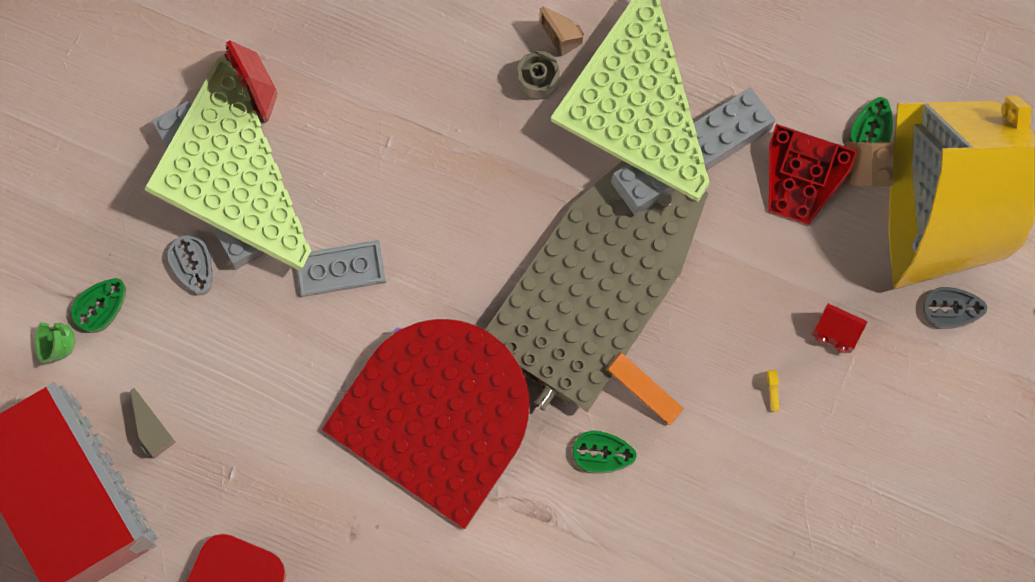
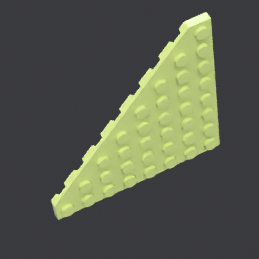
(636, 103)
(226, 173)

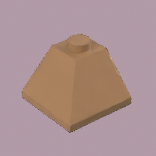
(560, 30)

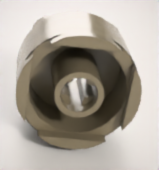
(542, 85)

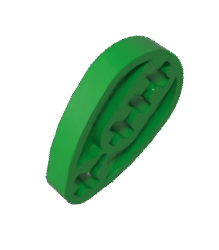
(867, 116)
(88, 299)
(602, 440)

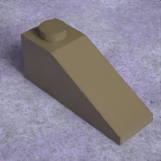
(150, 430)

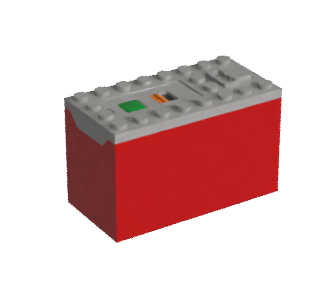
(64, 494)

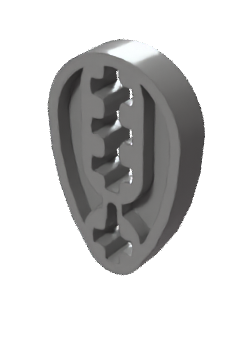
(201, 256)

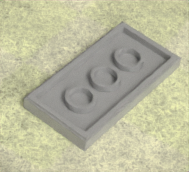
(342, 269)

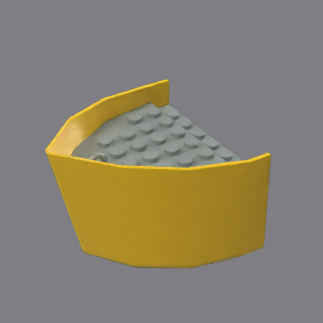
(959, 186)

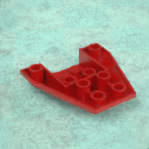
(254, 76)
(804, 172)

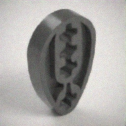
(950, 319)

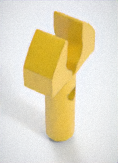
(772, 382)

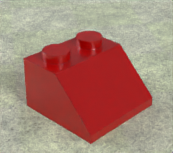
(839, 328)

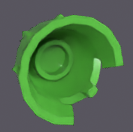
(54, 342)

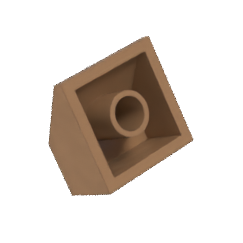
(872, 164)

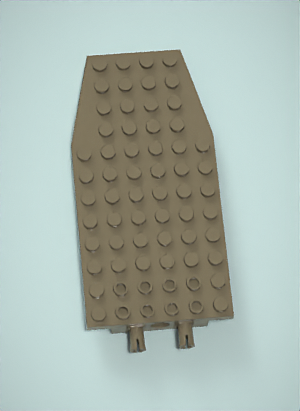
(594, 289)

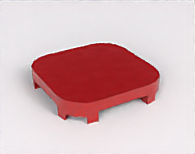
(234, 560)

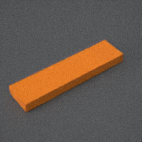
(644, 388)

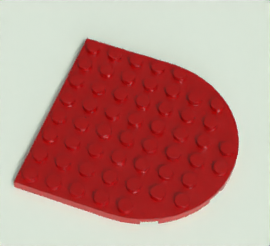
(438, 413)

